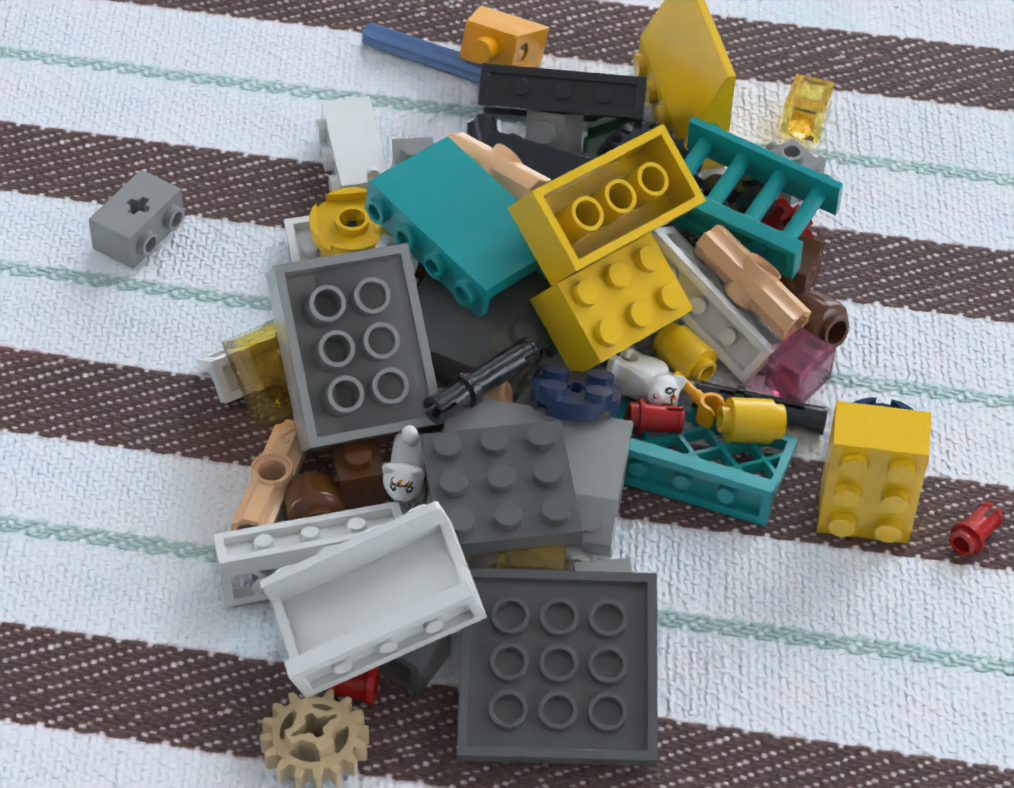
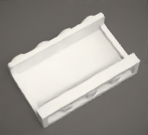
(372, 598)

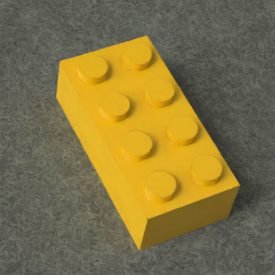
(606, 204)

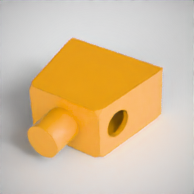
(497, 39)

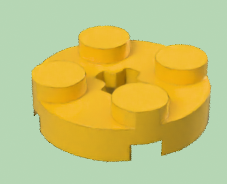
(331, 219)

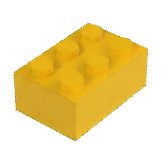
(611, 304)
(873, 472)

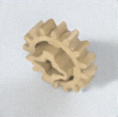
(313, 741)

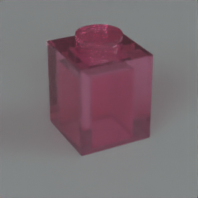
(799, 366)

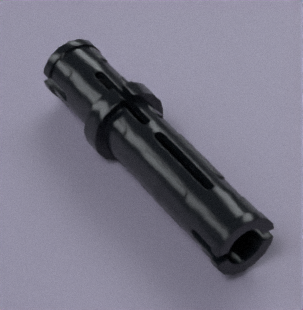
(469, 388)
(799, 415)

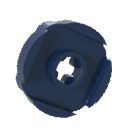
(575, 394)

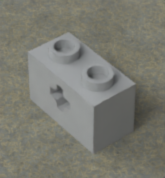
(136, 219)

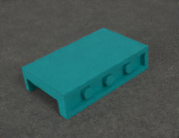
(453, 222)

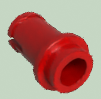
(655, 417)
(969, 535)

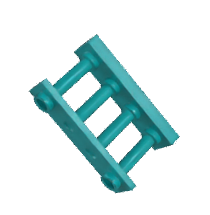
(778, 175)

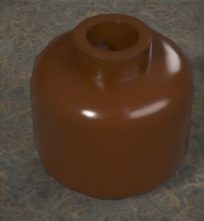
(827, 317)
(312, 496)

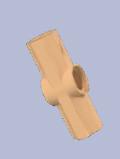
(501, 165)
(752, 282)
(270, 477)

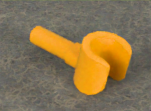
(707, 403)

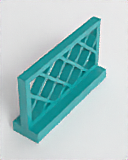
(697, 480)

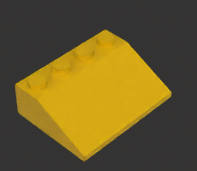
(686, 69)

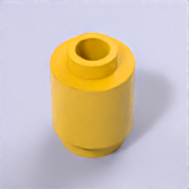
(685, 352)
(751, 420)

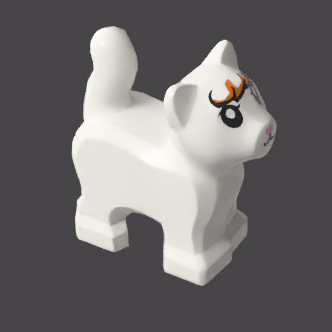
(646, 378)
(406, 472)

